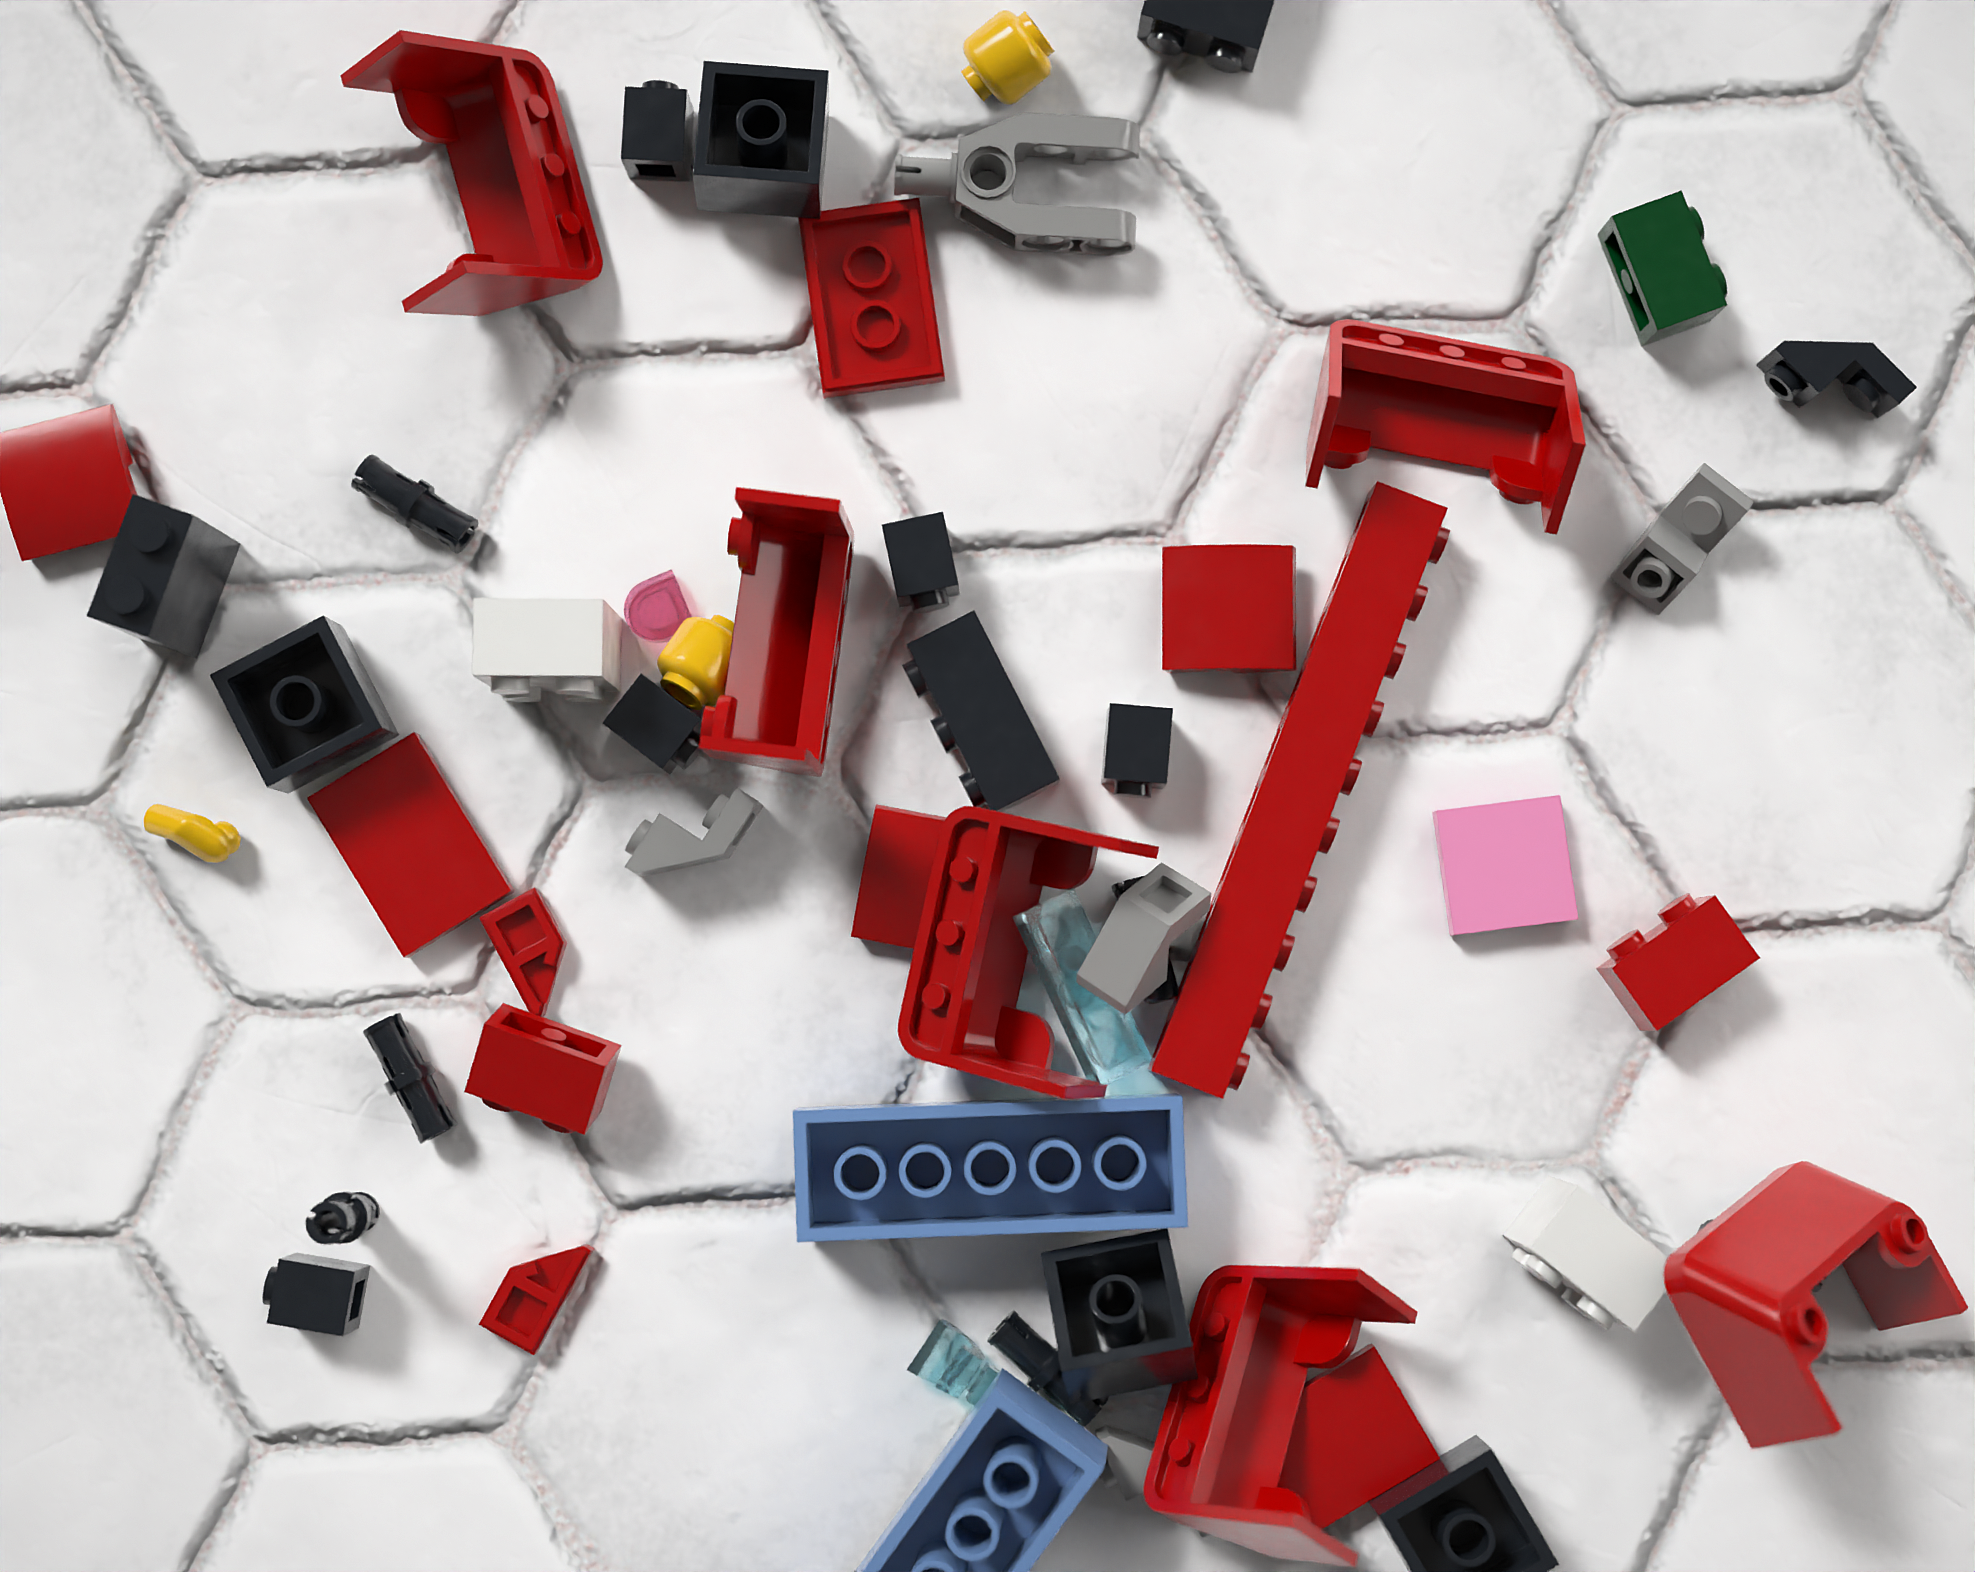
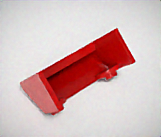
(509, 165)
(1449, 405)
(785, 632)
(972, 956)
(1750, 1301)
(1232, 1426)

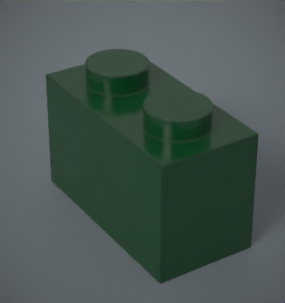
(1663, 267)

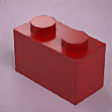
(1676, 961)
(542, 1069)

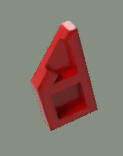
(528, 946)
(534, 1296)

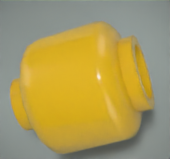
(1007, 57)
(697, 661)

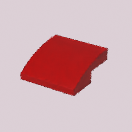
(65, 481)
(1229, 608)
(895, 875)

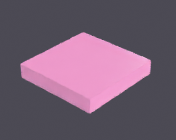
(1505, 865)

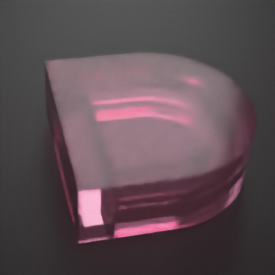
(656, 608)

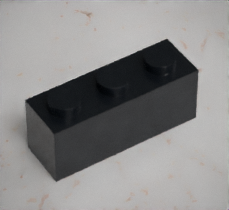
(979, 715)

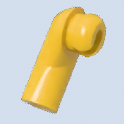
(193, 832)

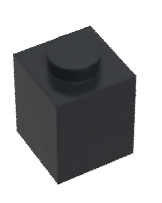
(657, 132)
(921, 562)
(656, 725)
(1136, 749)
(316, 1293)

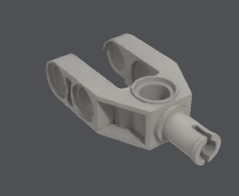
(1030, 225)

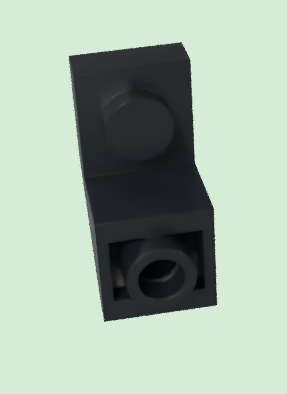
(1805, 368)

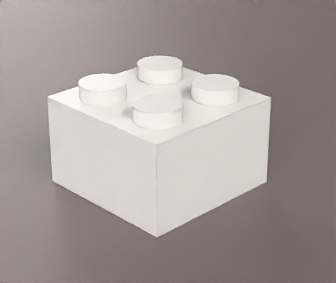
(547, 646)
(1591, 1251)

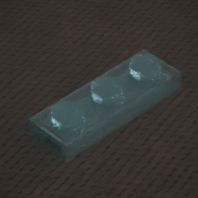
(1100, 1035)

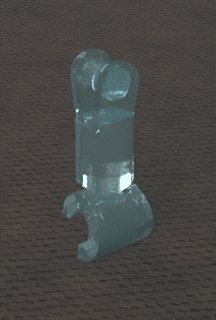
(953, 1363)

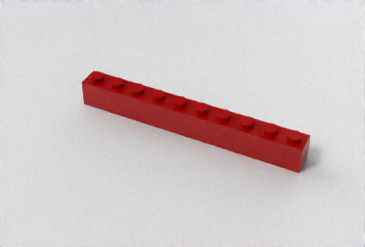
(1298, 790)

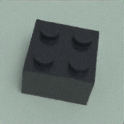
(761, 139)
(304, 705)
(1118, 1316)
(1462, 1517)

